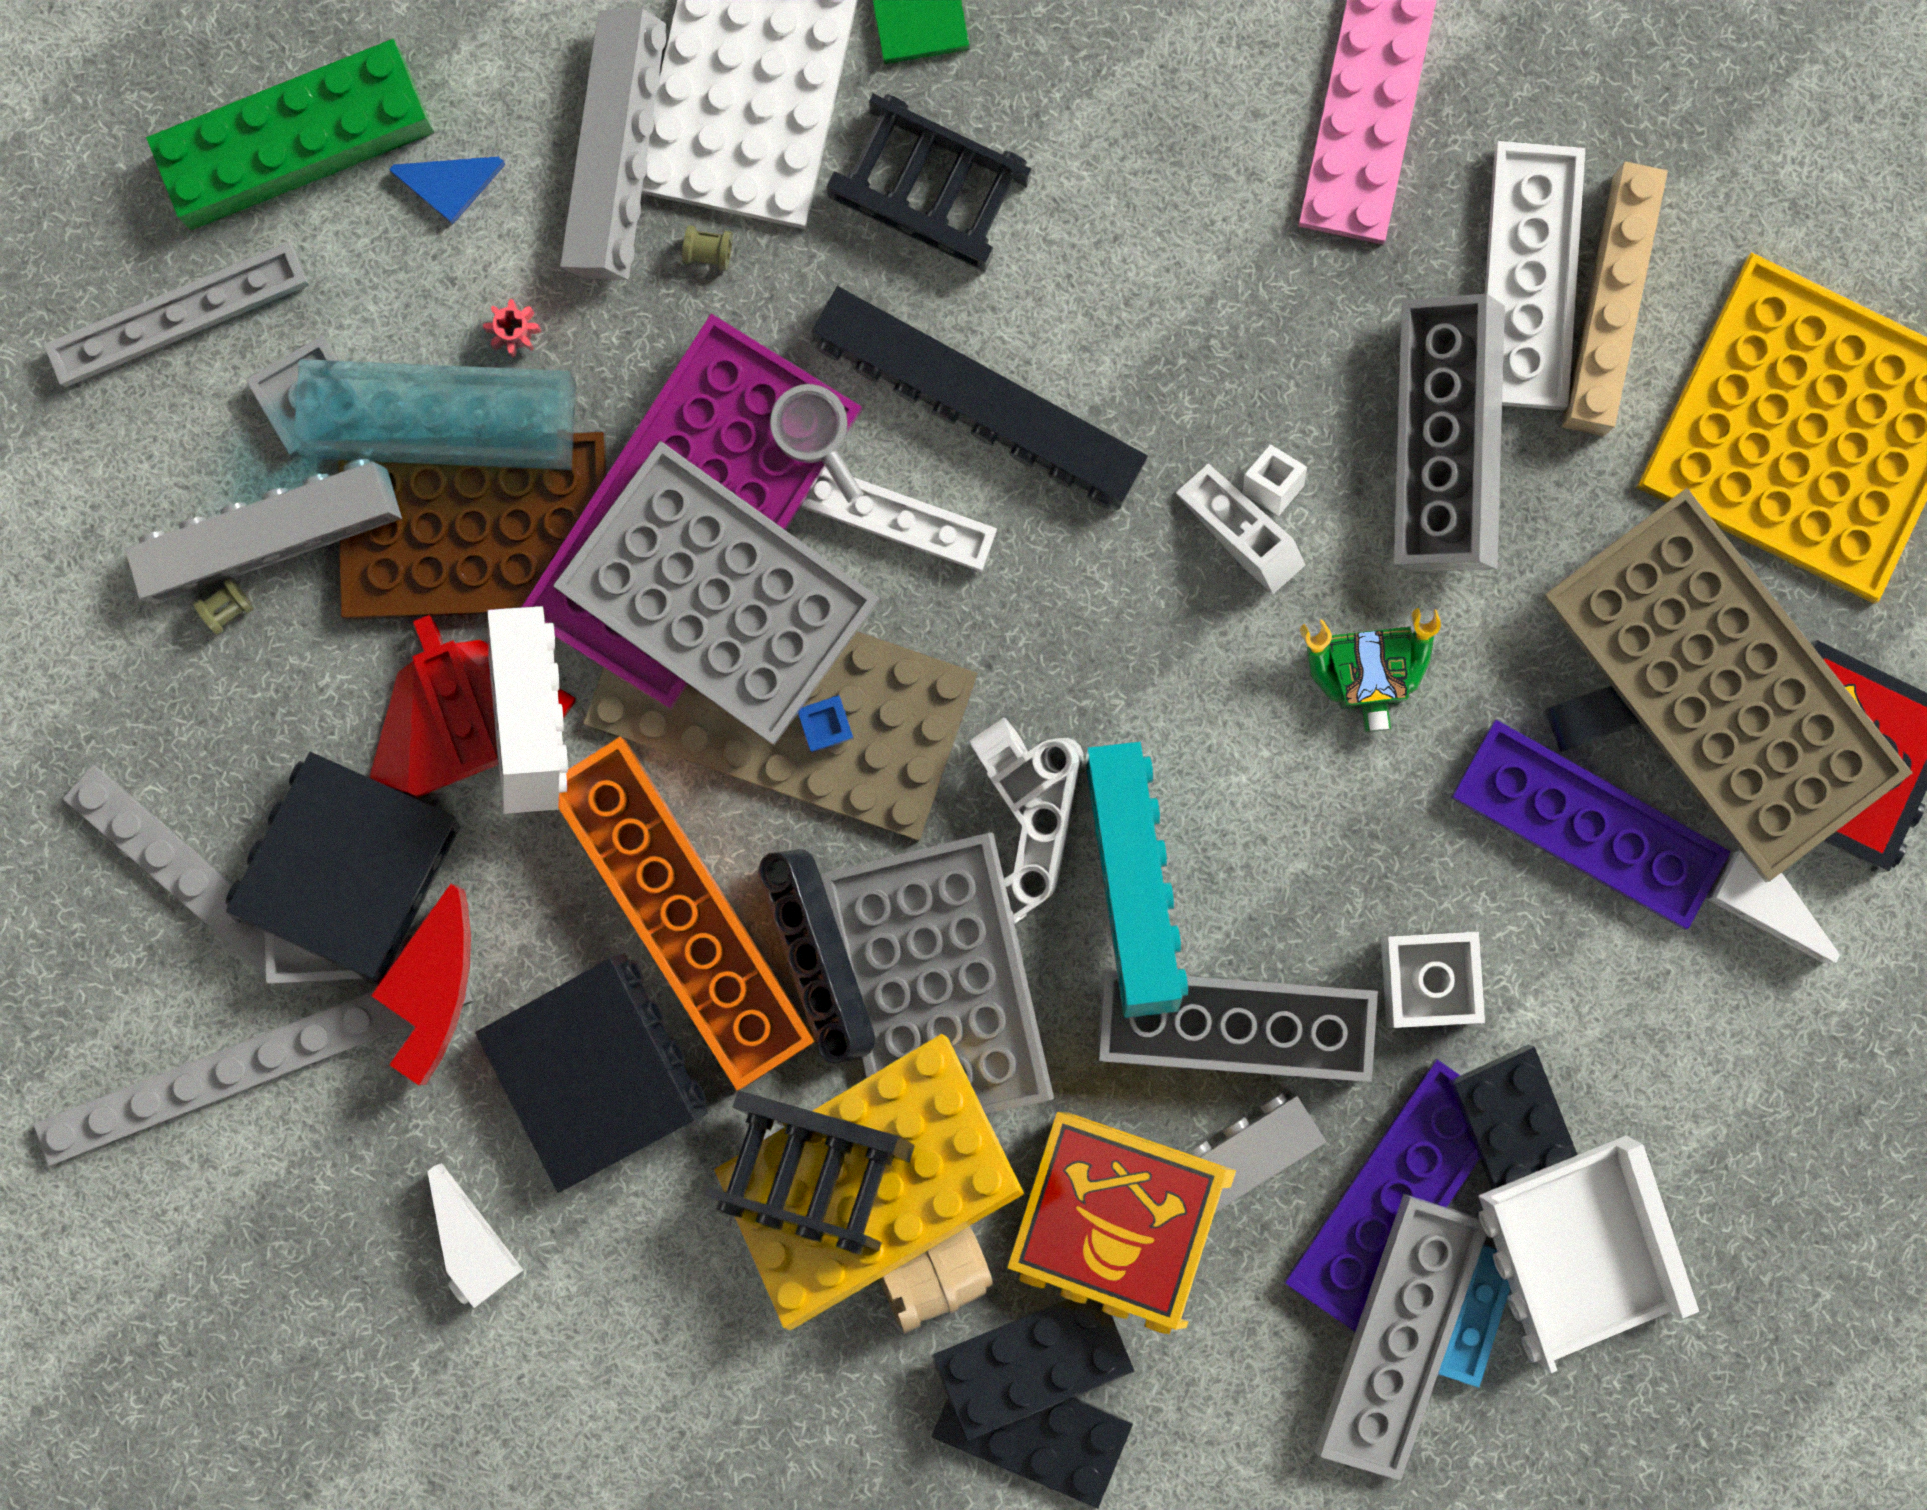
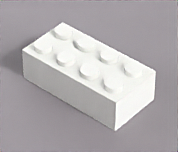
(526, 709)

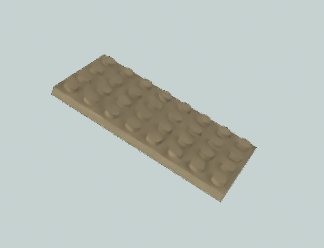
(1727, 685)
(901, 720)

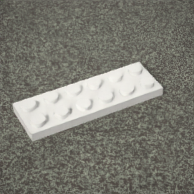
(1535, 267)

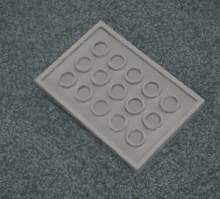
(717, 593)
(943, 957)

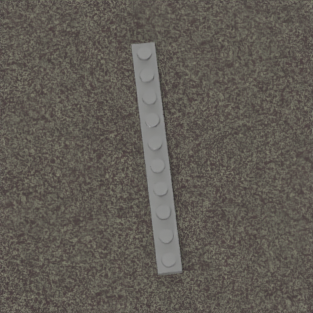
(217, 1077)

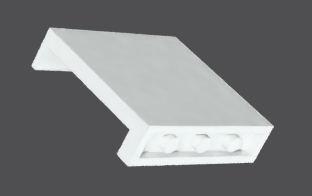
(1586, 1250)

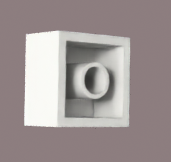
(1432, 980)

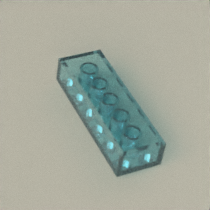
(435, 414)

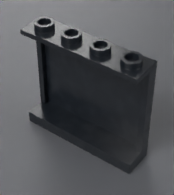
(343, 867)
(592, 1071)

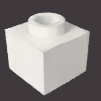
(1274, 480)

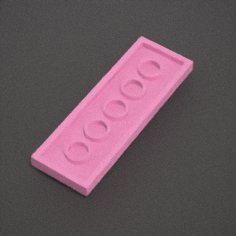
(1366, 118)

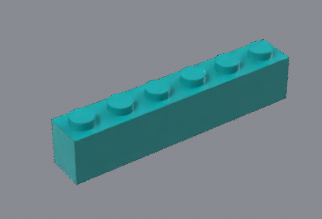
(1134, 880)

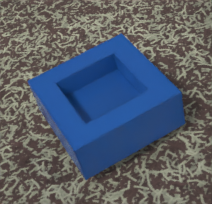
(825, 724)

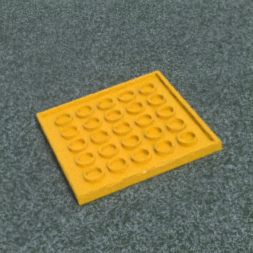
(1803, 429)

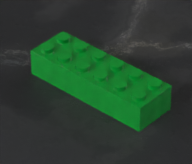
(290, 135)

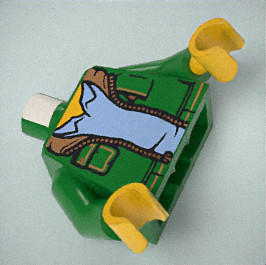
(1371, 666)

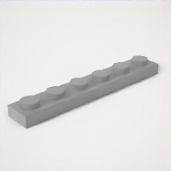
(176, 314)
(164, 858)

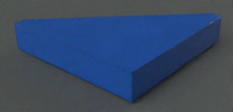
(449, 184)

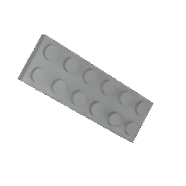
(1401, 1338)

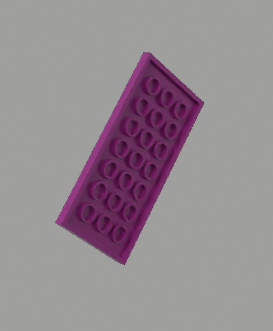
(719, 420)

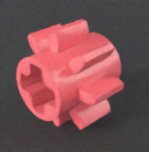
(521, 336)

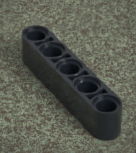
(1589, 718)
(801, 940)

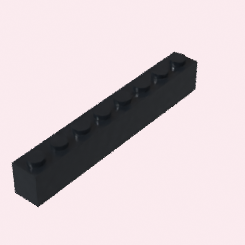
(977, 397)

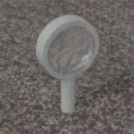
(810, 428)

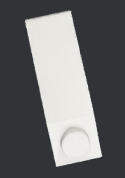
(1242, 528)
(1770, 907)
(470, 1247)

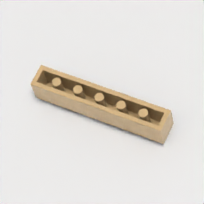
(1614, 298)

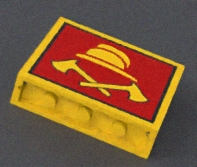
(1118, 1221)

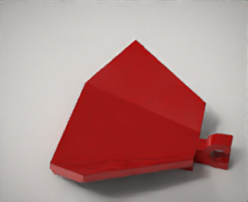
(440, 716)

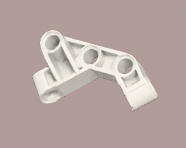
(1028, 785)

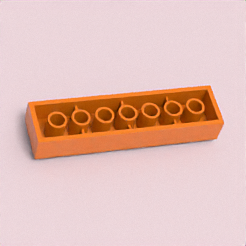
(681, 914)

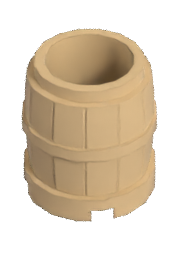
(937, 1281)

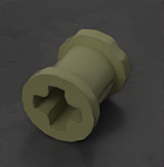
(707, 247)
(229, 592)

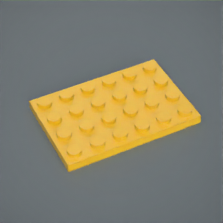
(948, 1185)

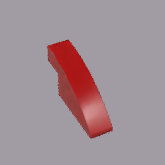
(430, 985)

